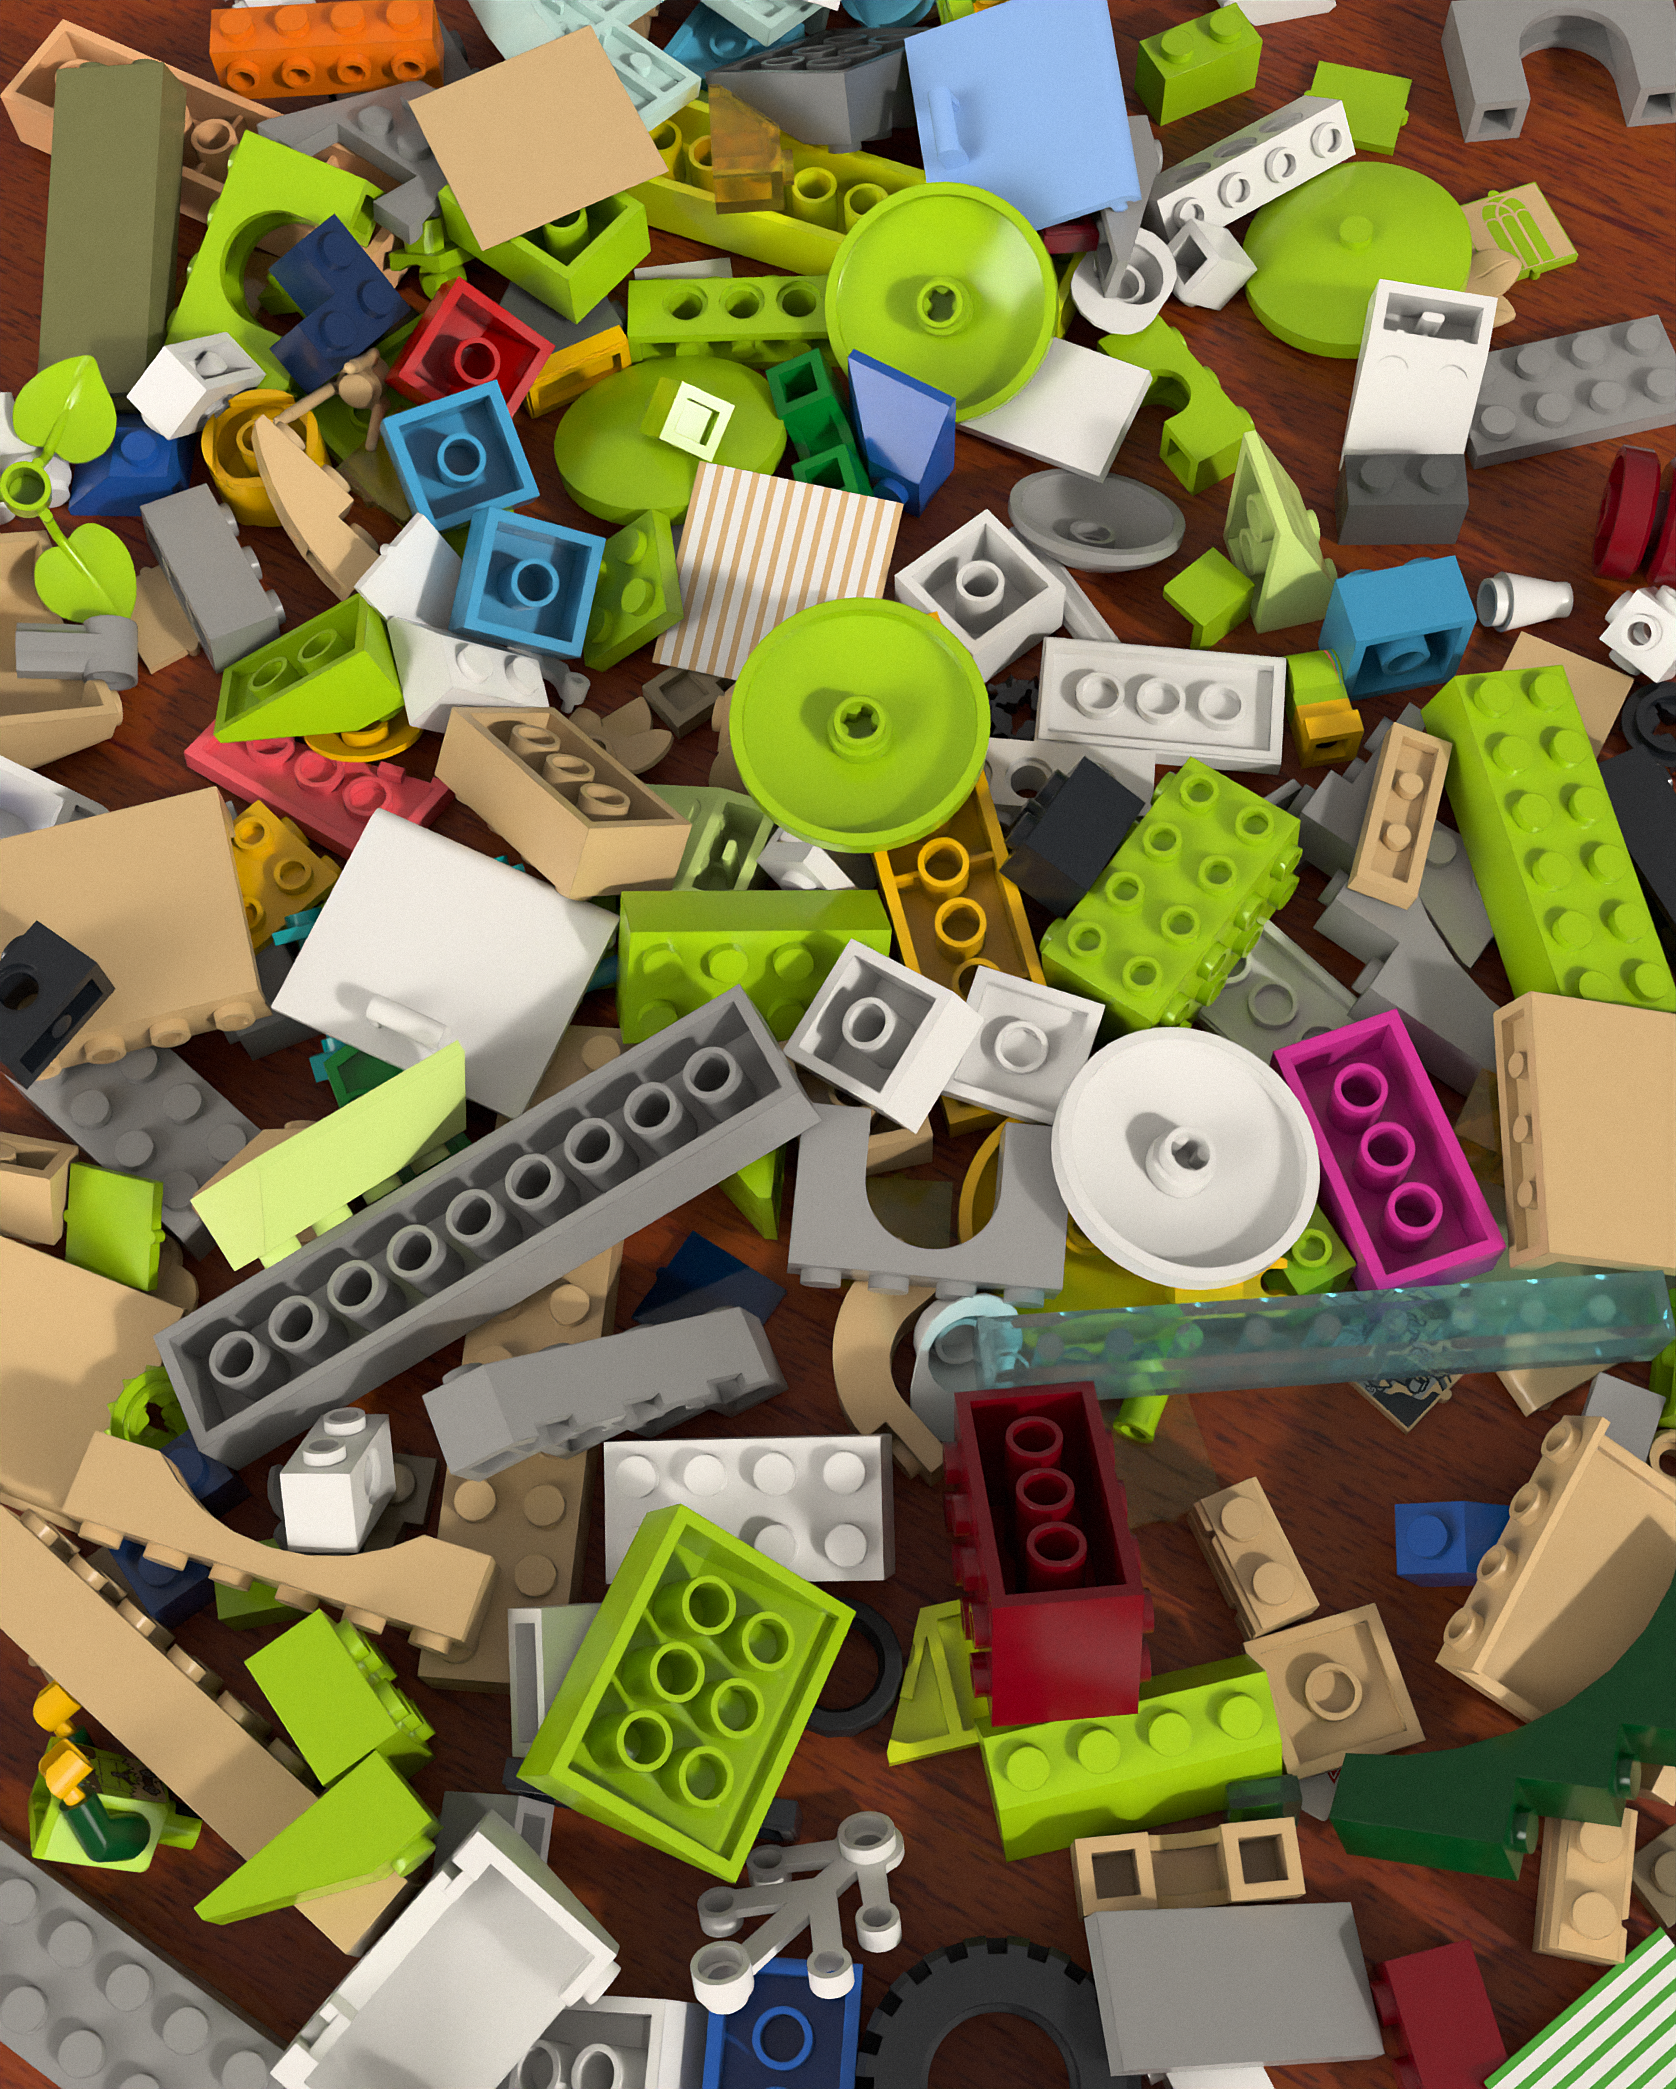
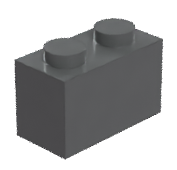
(1401, 499)

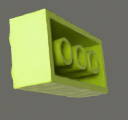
(698, 944)

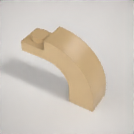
(863, 1353)

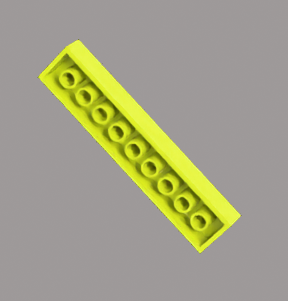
(819, 208)

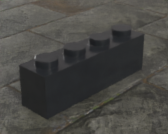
(1646, 816)

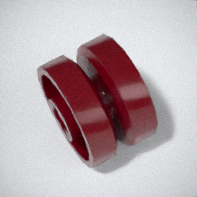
(1637, 519)

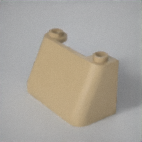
(42, 716)

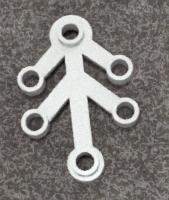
(863, 1850)

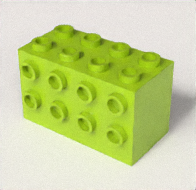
(1176, 904)

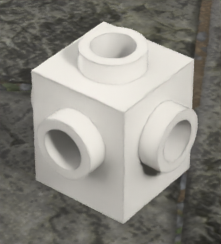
(1630, 637)

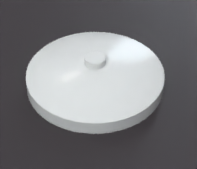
(1185, 1158)

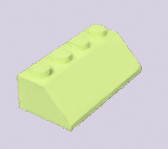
(336, 1160)

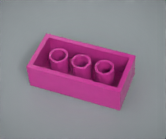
(1389, 1158)

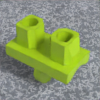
(435, 254)

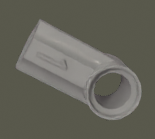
(96, 650)

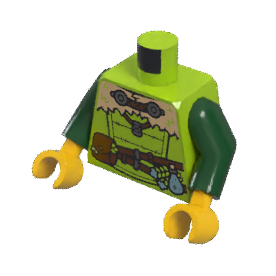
(97, 1803)

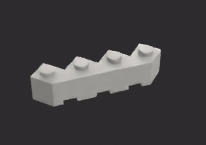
(601, 1387)

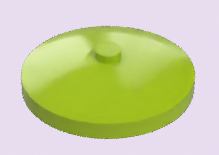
(1335, 239)
(946, 293)
(625, 473)
(860, 725)

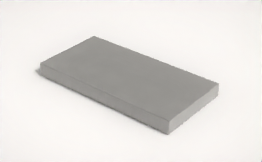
(1231, 1987)

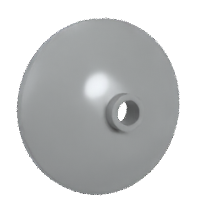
(1095, 523)

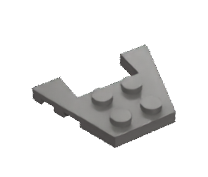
(386, 135)

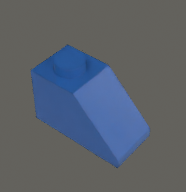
(1445, 1540)

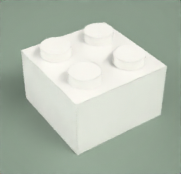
(985, 592)
(884, 1035)

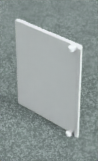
(445, 949)

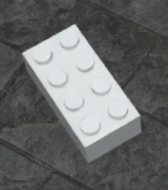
(798, 1499)

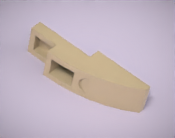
(312, 508)

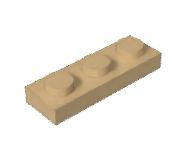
(1400, 816)

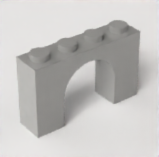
(1490, 37)
(842, 1239)

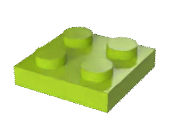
(634, 591)

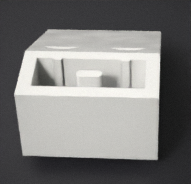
(1418, 370)

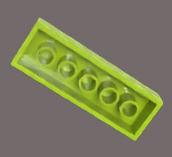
(1546, 841)

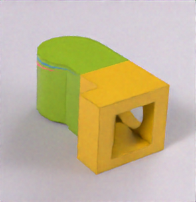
(1320, 709)

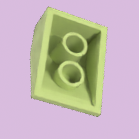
(1276, 542)

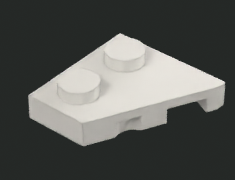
(1453, 898)

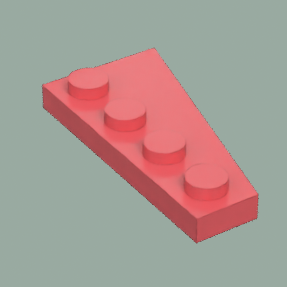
(320, 795)

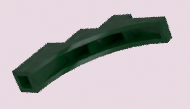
(1482, 1801)

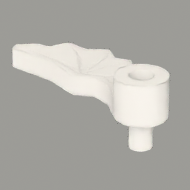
(570, 685)

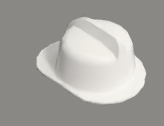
(1141, 292)
(946, 1357)

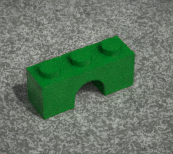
(819, 423)

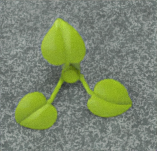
(73, 416)

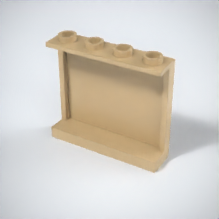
(157, 909)
(1587, 1132)
(1569, 1580)

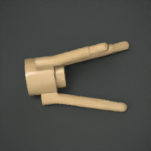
(359, 386)

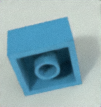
(459, 457)
(526, 583)
(1399, 626)

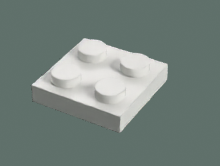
(1025, 1048)

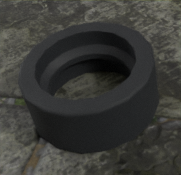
(882, 1698)

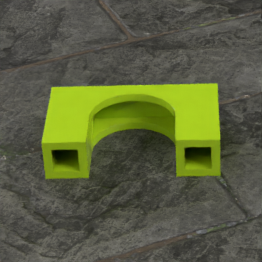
(262, 192)

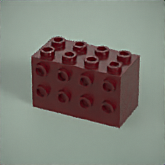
(1045, 1556)

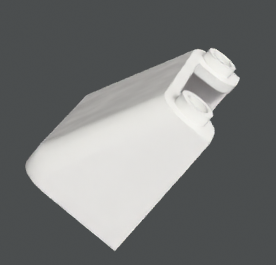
(458, 1977)

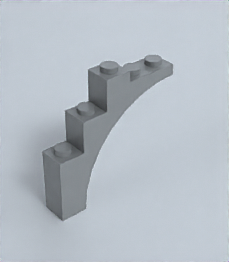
(1401, 949)

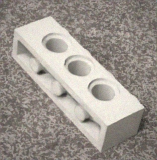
(1250, 167)
(1029, 764)

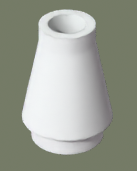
(1520, 600)

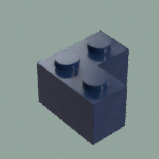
(343, 300)
(174, 1594)

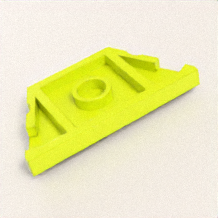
(936, 1692)

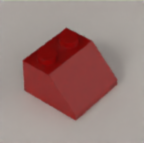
(466, 343)

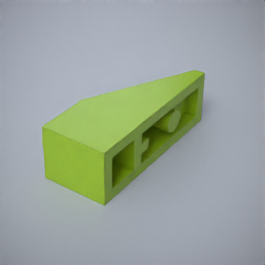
(343, 1841)

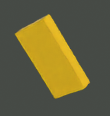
(577, 369)

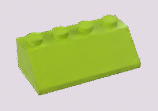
(1134, 1769)

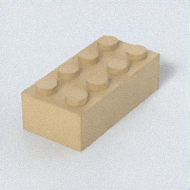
(561, 801)

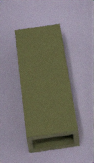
(113, 219)

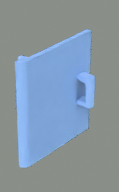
(1027, 108)

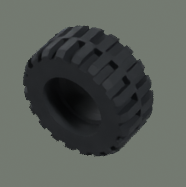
(980, 1979)

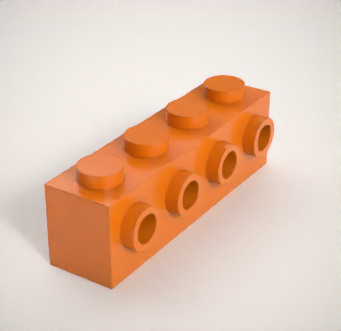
(326, 47)

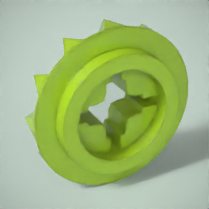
(129, 1413)

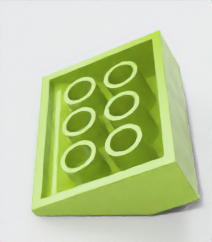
(689, 1692)

